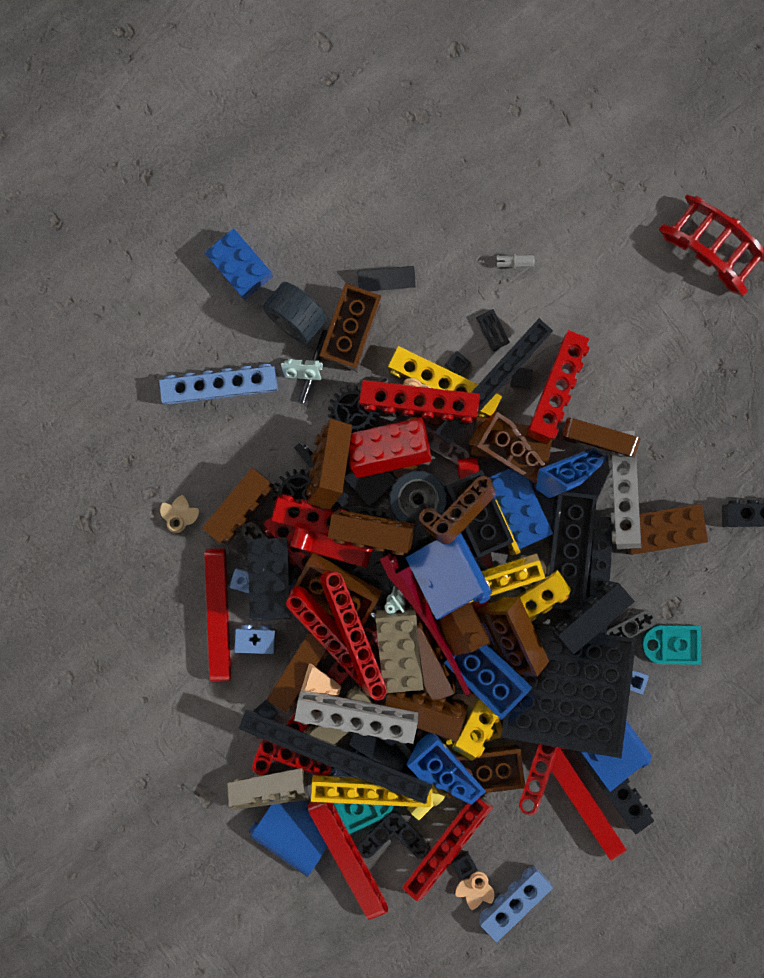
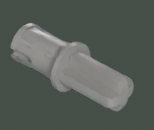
(516, 261)

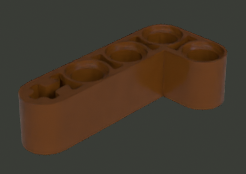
(600, 437)
(480, 492)

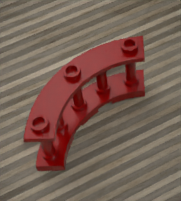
(708, 255)

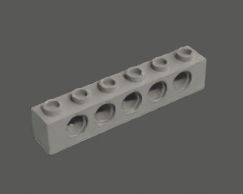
(631, 537)
(366, 713)

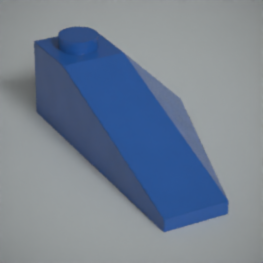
(569, 472)
(438, 765)

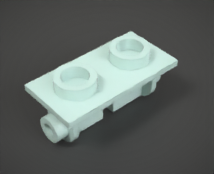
(296, 369)
(395, 601)

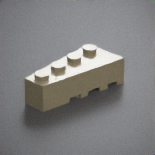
(268, 789)

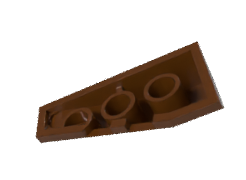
(503, 442)

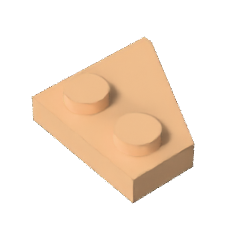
(319, 682)

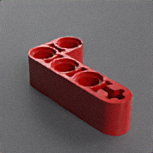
(325, 546)
(293, 760)

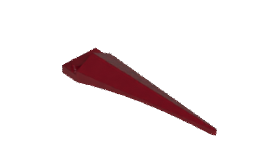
(409, 587)

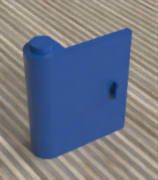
(452, 573)
(615, 770)
(290, 835)

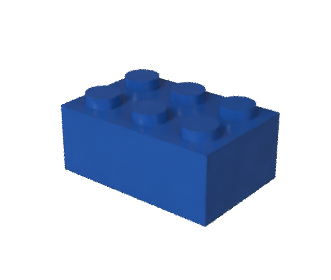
(239, 264)

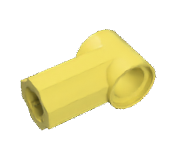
(436, 797)

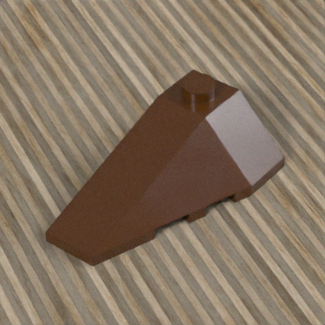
(463, 630)
(437, 677)

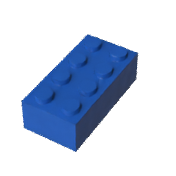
(520, 508)
(491, 679)

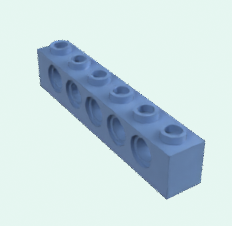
(169, 384)

